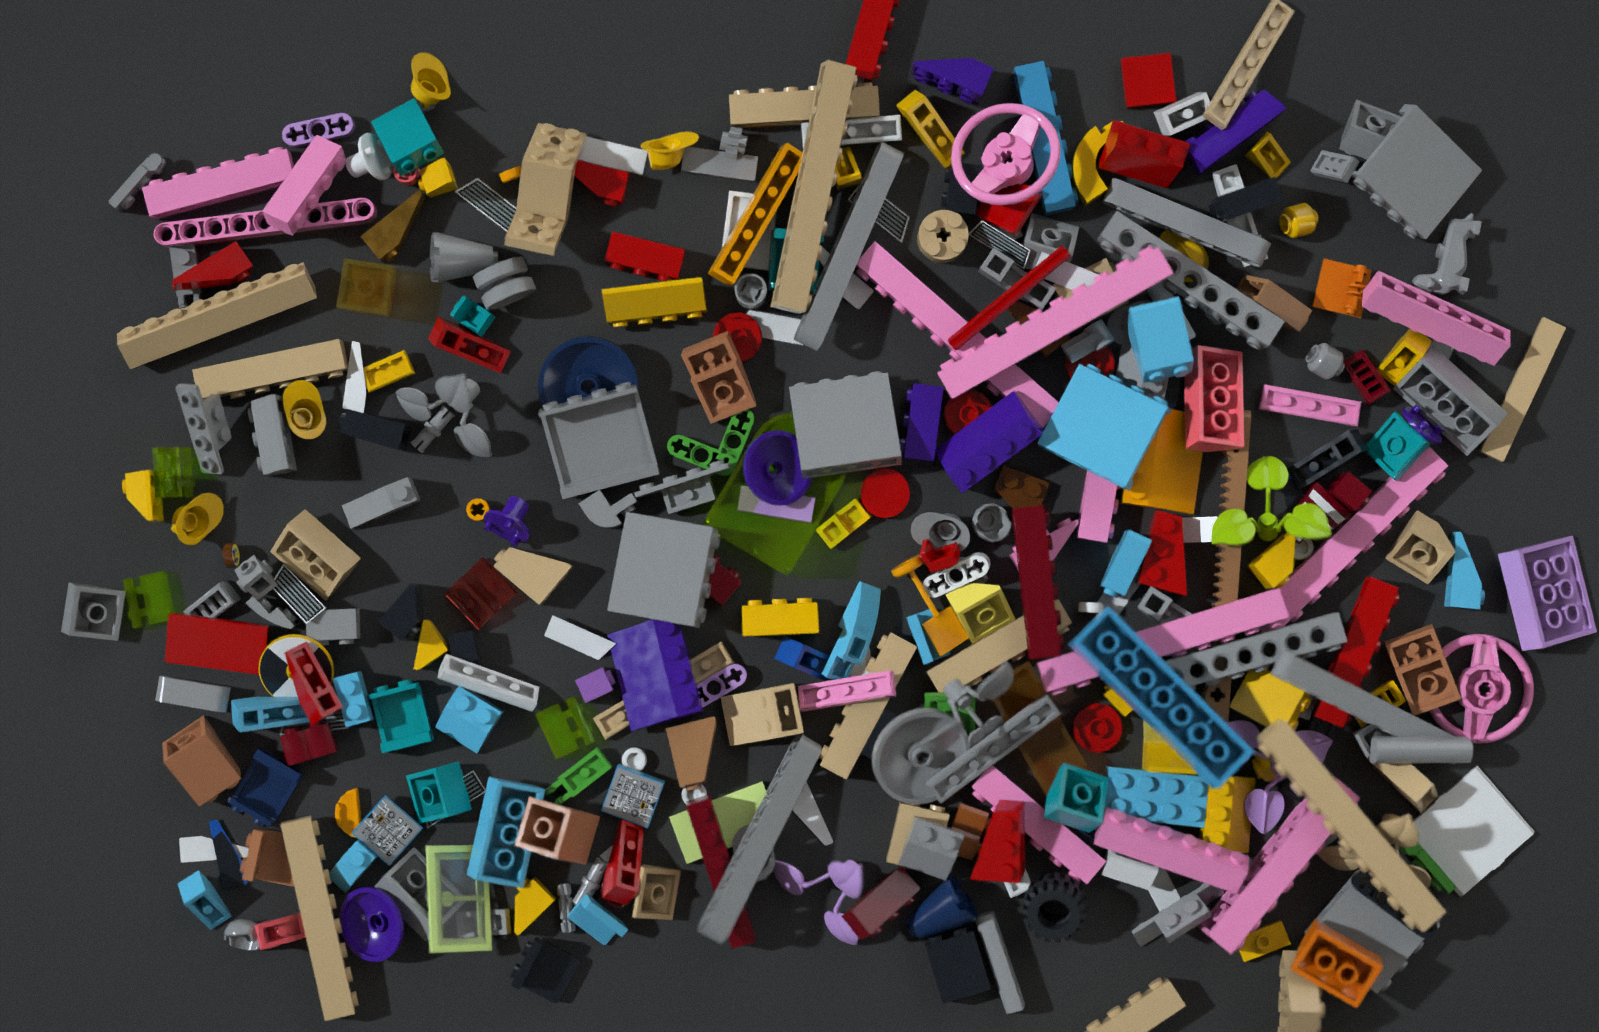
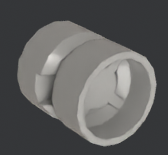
(751, 291)

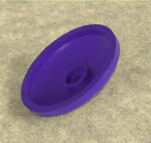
(781, 452)
(371, 924)

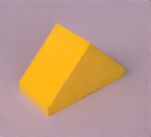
(1268, 156)
(847, 170)
(430, 646)

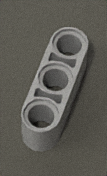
(192, 694)

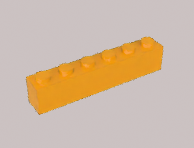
(757, 215)

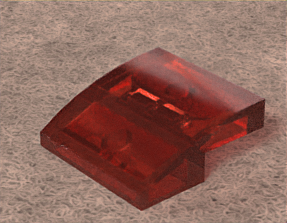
(480, 593)

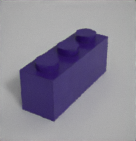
(921, 422)

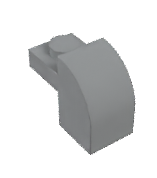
(602, 513)
(1160, 607)

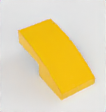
(843, 523)

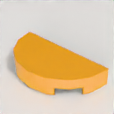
(348, 811)

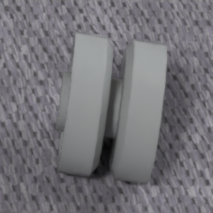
(504, 283)

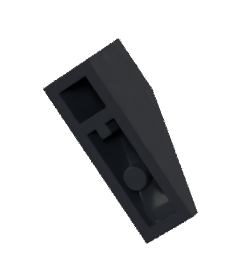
(1328, 458)

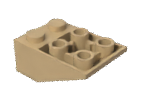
(762, 714)

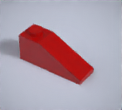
(603, 182)
(218, 270)
(468, 345)
(311, 684)
(624, 864)

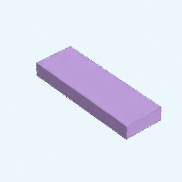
(798, 511)

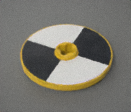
(275, 670)

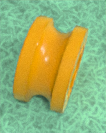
(469, 510)

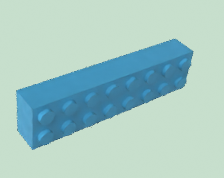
(1161, 698)

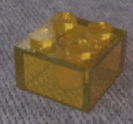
(367, 288)

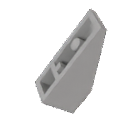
(381, 502)

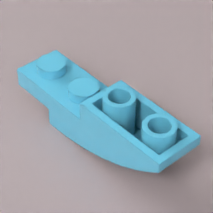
(858, 628)

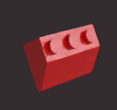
(1143, 154)

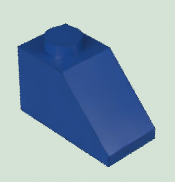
(802, 657)

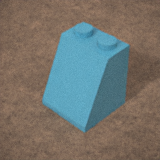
(1160, 340)

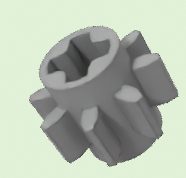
(733, 142)

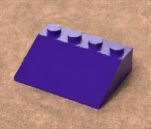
(655, 673)

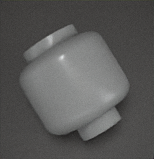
(1325, 361)

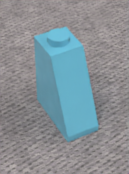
(1124, 563)

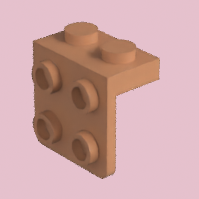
(266, 858)

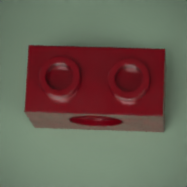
(1349, 492)

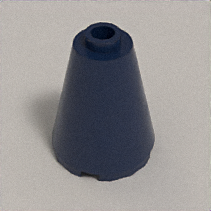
(942, 910)

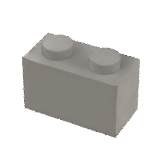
(335, 625)

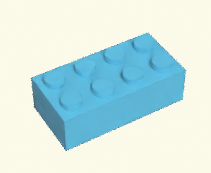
(1157, 795)
(494, 849)

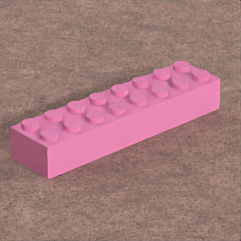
(1268, 876)

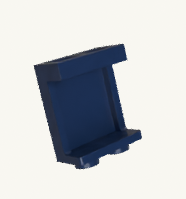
(265, 788)

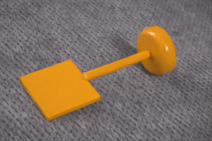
(944, 627)

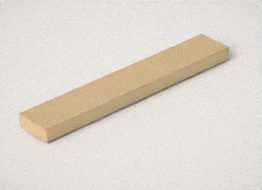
(1248, 63)
(1523, 388)
(704, 666)

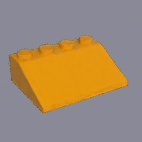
(1167, 472)

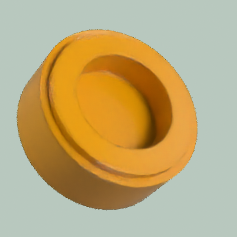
(510, 174)

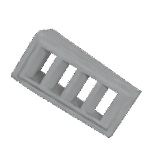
(223, 594)

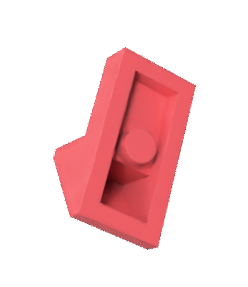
(280, 931)

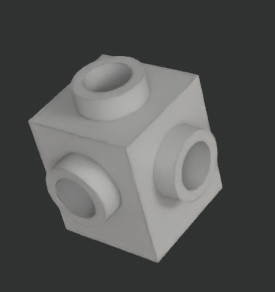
(255, 577)

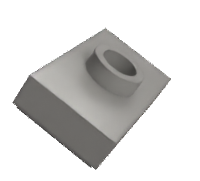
(1334, 166)

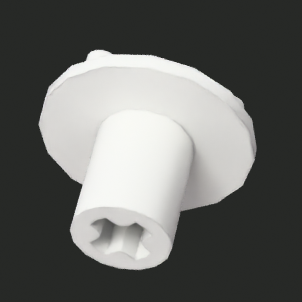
(370, 159)

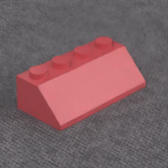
(1214, 400)

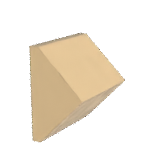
(656, 893)

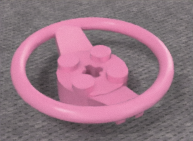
(1014, 146)
(1486, 669)

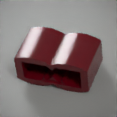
(308, 743)

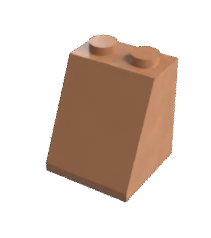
(200, 761)
(557, 831)

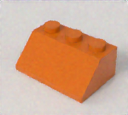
(1336, 963)

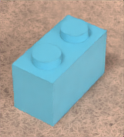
(354, 698)

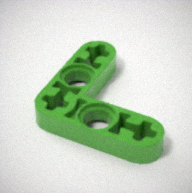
(723, 451)

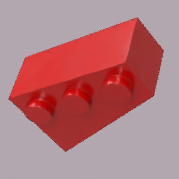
(1165, 559)

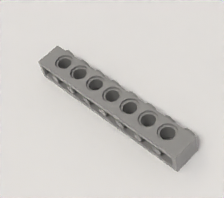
(1267, 322)
(1328, 624)

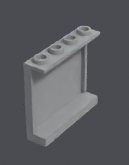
(1416, 173)
(845, 425)
(599, 440)
(663, 569)
(1372, 928)

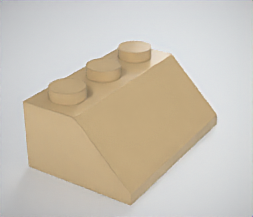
(315, 554)

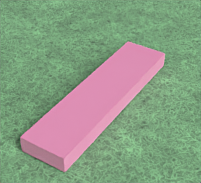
(1310, 405)
(846, 691)

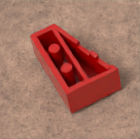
(1004, 845)

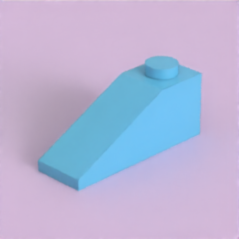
(1462, 581)
(266, 712)

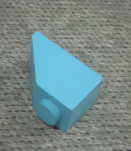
(352, 865)
(203, 900)

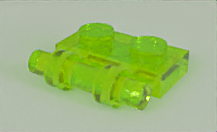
(168, 472)
(156, 598)
(557, 729)

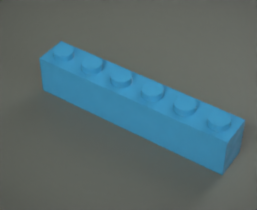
(1034, 91)

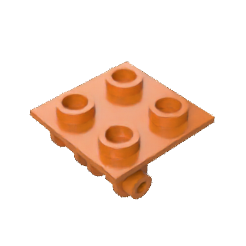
(1341, 287)

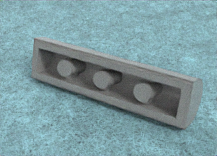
(1421, 749)
(1000, 962)

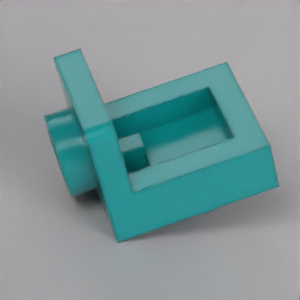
(472, 315)

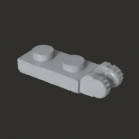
(140, 177)
(183, 259)

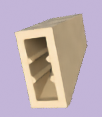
(531, 572)
(1409, 783)

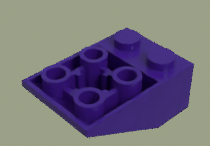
(960, 76)

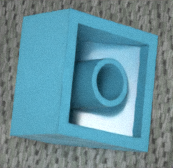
(469, 718)

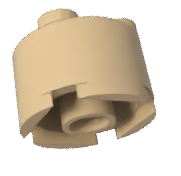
(952, 225)

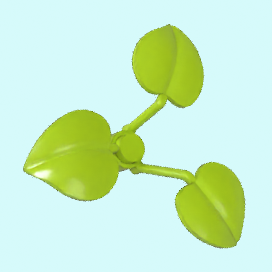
(1235, 529)

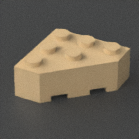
(1298, 1000)

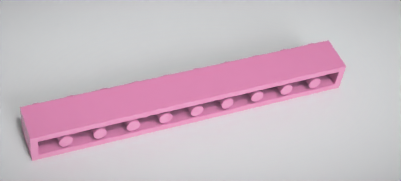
(942, 322)
(1055, 322)
(1357, 534)
(1177, 636)

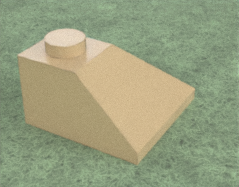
(1421, 548)

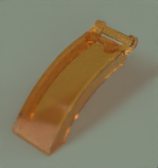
(1051, 744)

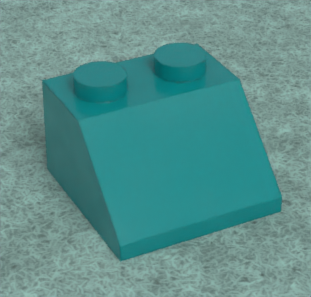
(438, 792)
(1077, 798)

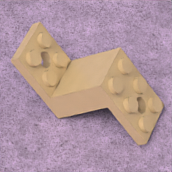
(545, 189)

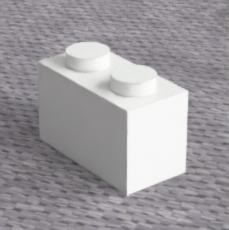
(1182, 113)

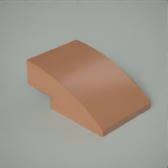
(718, 377)
(1422, 670)

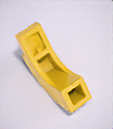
(1085, 175)

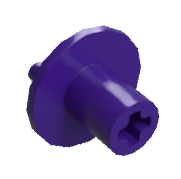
(1422, 425)
(509, 522)

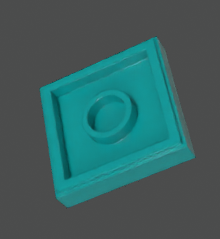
(1396, 446)

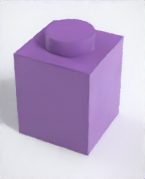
(595, 684)

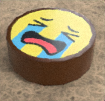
(231, 555)

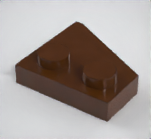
(1020, 488)

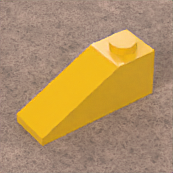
(928, 126)

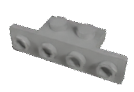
(206, 426)
(686, 491)
(1179, 917)

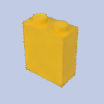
(1268, 698)

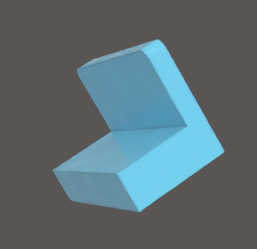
(925, 648)
(596, 920)

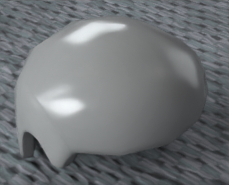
(991, 522)
(242, 934)

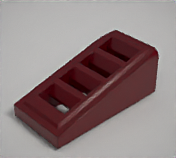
(1372, 371)

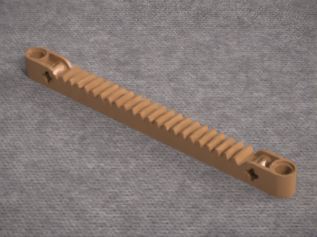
(1230, 561)

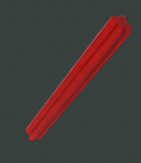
(1009, 298)

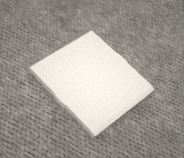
(1471, 830)

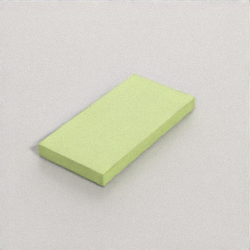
(733, 813)

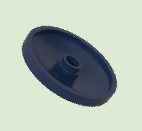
(583, 367)

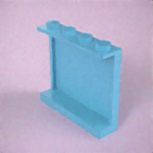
(1103, 425)

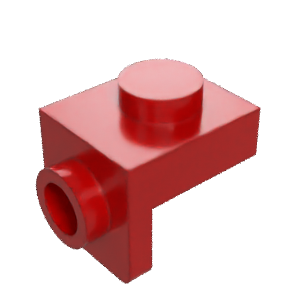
(939, 558)

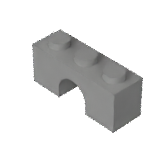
(1006, 273)

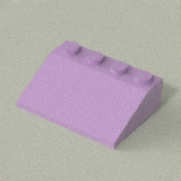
(1547, 593)

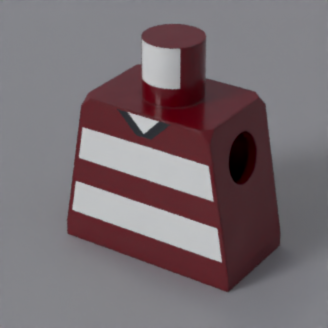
(1334, 510)

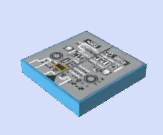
(633, 795)
(387, 830)

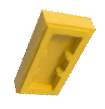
(387, 371)
(1264, 941)

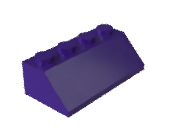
(1247, 120)
(988, 441)

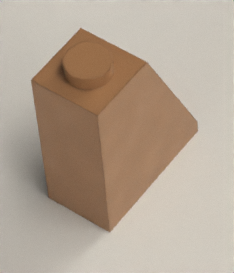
(1276, 301)
(692, 750)

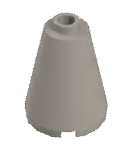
(458, 257)

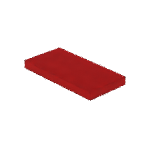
(215, 643)

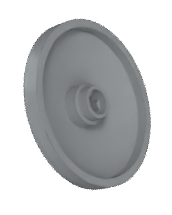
(904, 764)

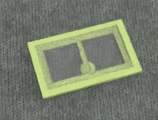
(456, 903)

